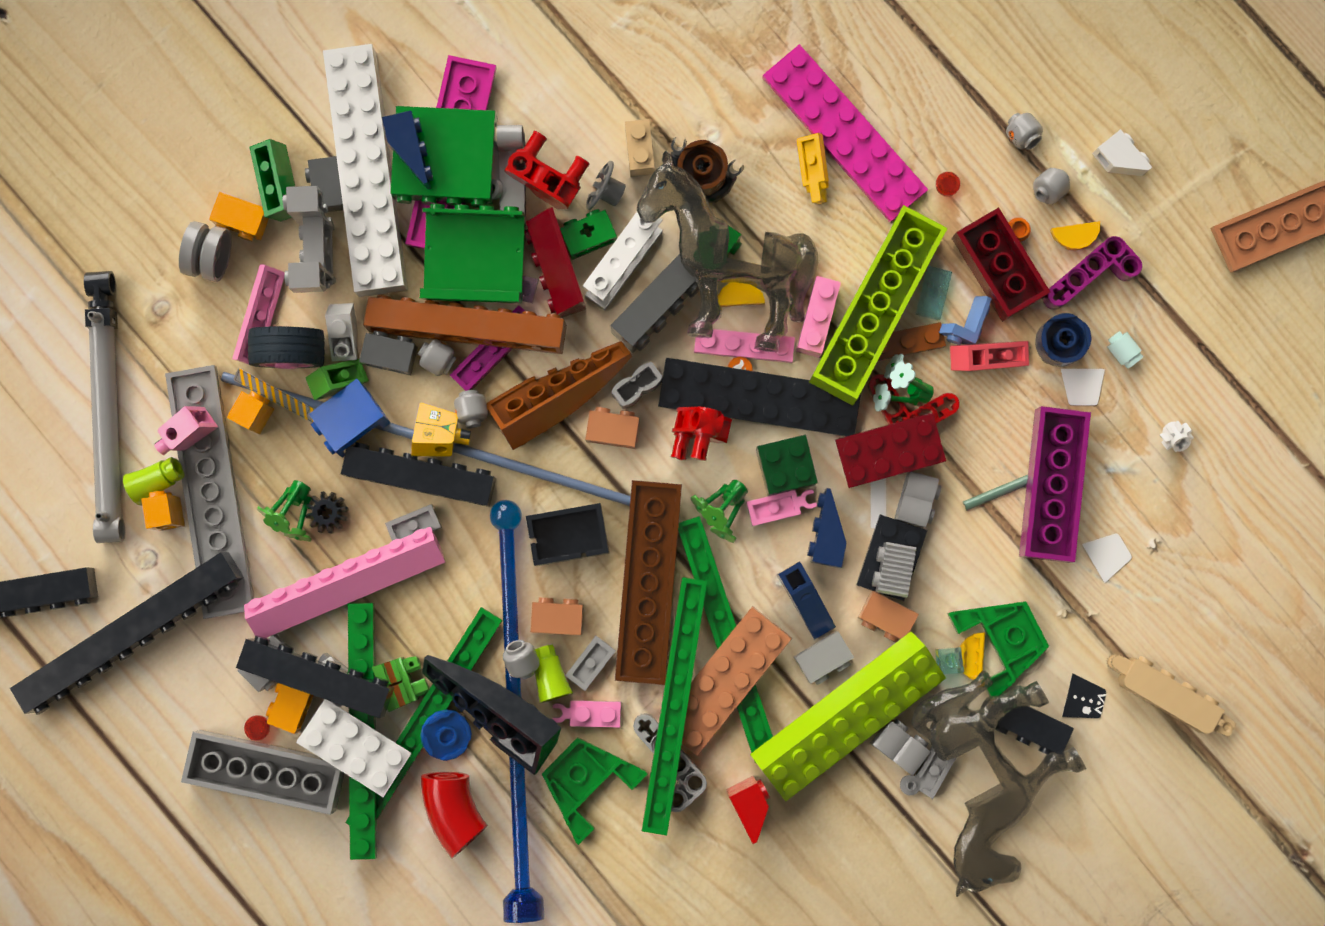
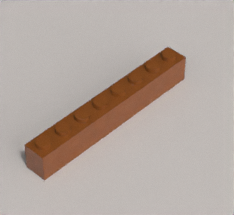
(466, 325)

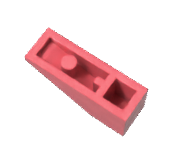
(989, 356)

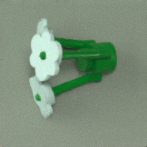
(901, 377)

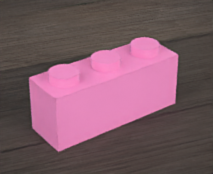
(818, 317)

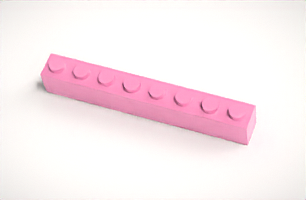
(344, 583)

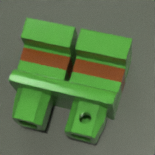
(397, 671)

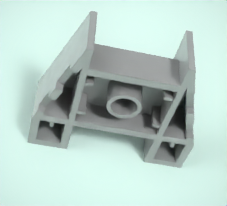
(315, 267)

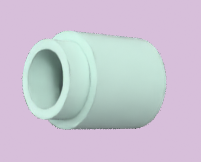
(1125, 349)

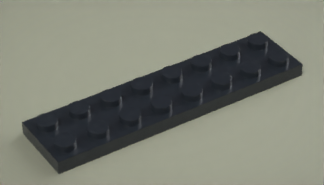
(756, 397)

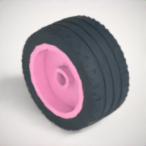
(286, 347)

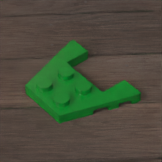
(1012, 634)
(578, 774)

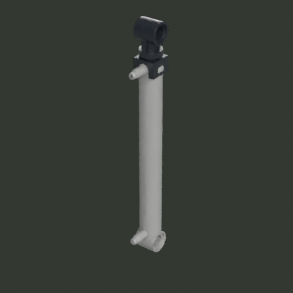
(102, 322)

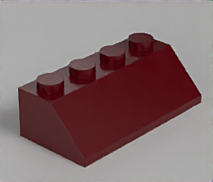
(555, 264)

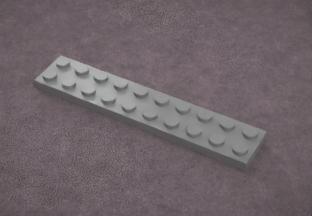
(211, 486)

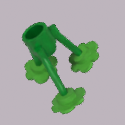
(295, 495)
(716, 517)

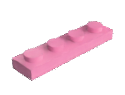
(260, 307)
(742, 345)

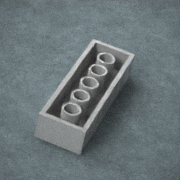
(262, 772)

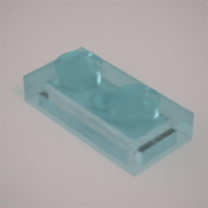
(933, 293)

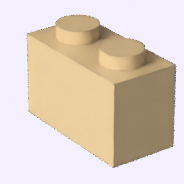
(639, 147)

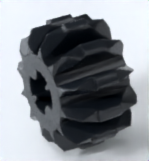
(322, 521)

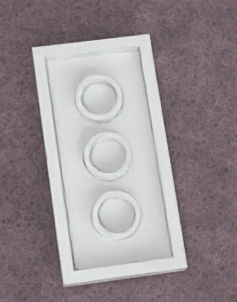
(353, 747)

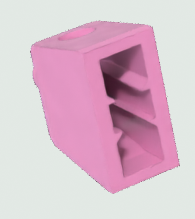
(185, 429)

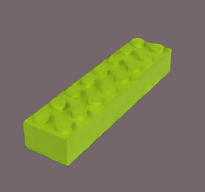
(878, 305)
(848, 716)

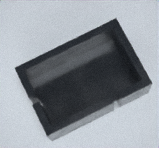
(567, 534)

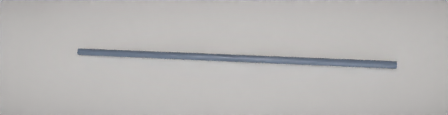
(481, 455)

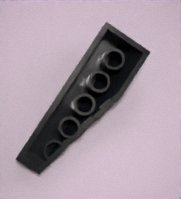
(511, 721)

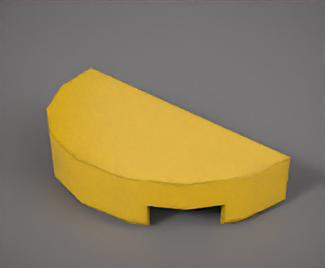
(1076, 236)
(740, 295)
(973, 654)

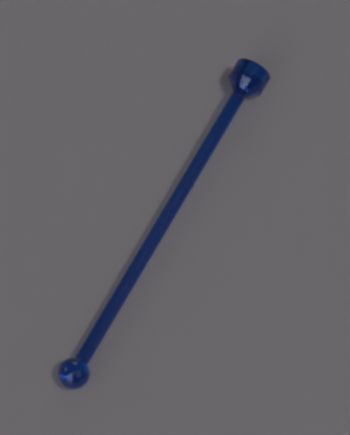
(523, 902)

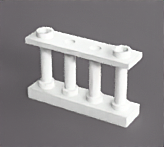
(621, 260)

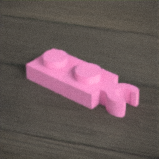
(777, 507)
(590, 713)

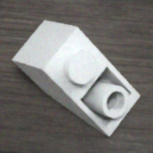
(1121, 156)
(342, 331)

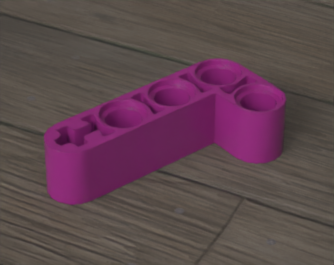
(1087, 275)

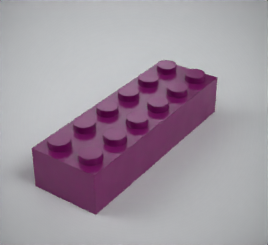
(1055, 484)

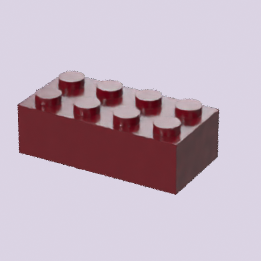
(1000, 264)
(890, 450)

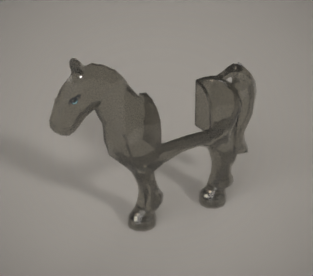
(785, 266)
(961, 729)

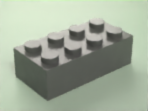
(654, 306)

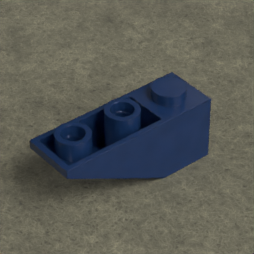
(404, 140)
(829, 539)
(806, 600)

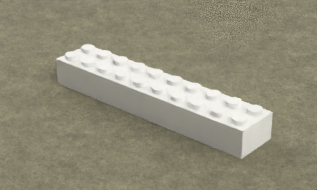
(364, 170)

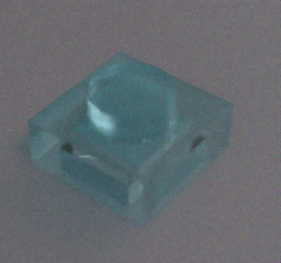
(950, 660)

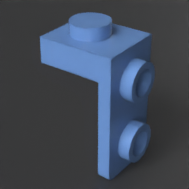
(972, 330)

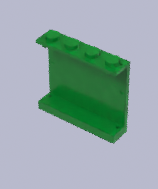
(459, 157)
(473, 254)

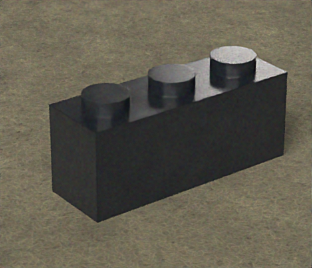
(1036, 727)

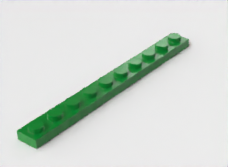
(722, 622)
(465, 655)
(674, 706)
(361, 798)

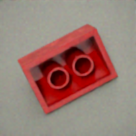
(750, 804)

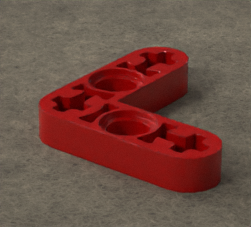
(928, 406)

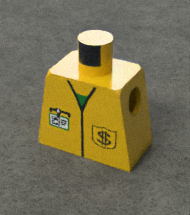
(437, 432)

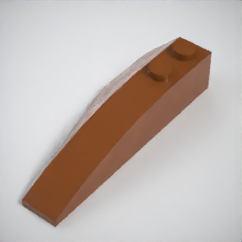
(546, 401)

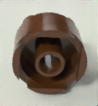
(711, 157)

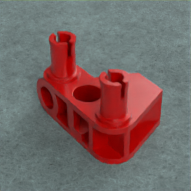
(539, 176)
(702, 424)

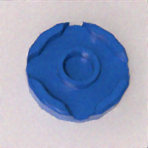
(445, 735)

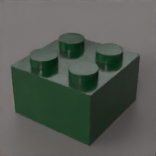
(786, 465)

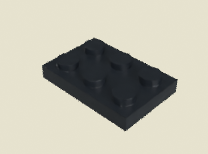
(894, 532)

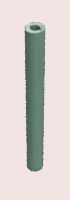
(995, 493)

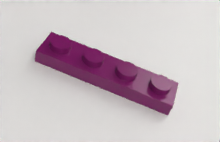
(480, 363)

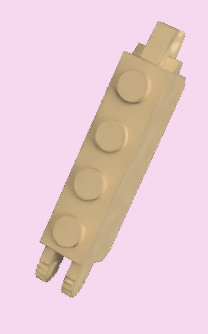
(1170, 696)

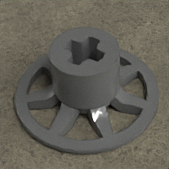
(608, 189)

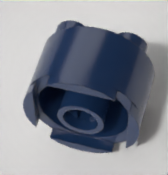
(1069, 328)

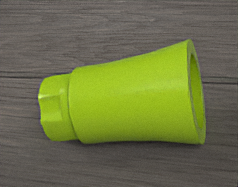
(152, 479)
(550, 675)

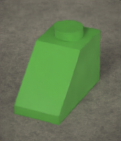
(332, 378)

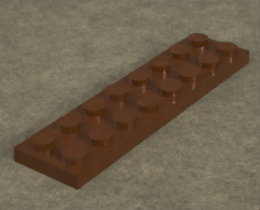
(648, 582)

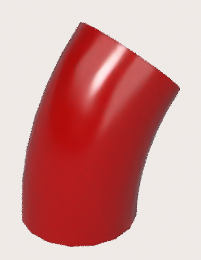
(451, 810)

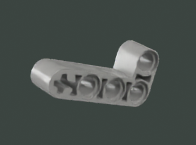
(508, 141)
(682, 775)

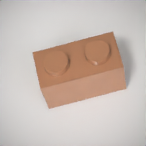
(612, 428)
(887, 616)
(557, 618)

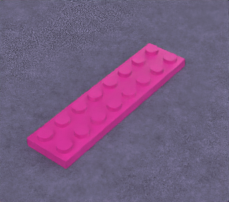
(464, 86)
(845, 133)

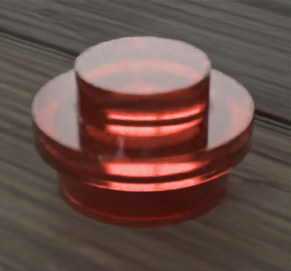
(947, 184)
(257, 727)

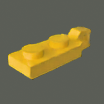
(813, 166)

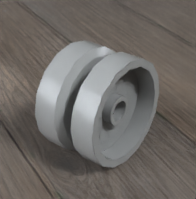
(205, 251)

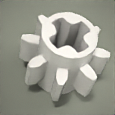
(1176, 436)

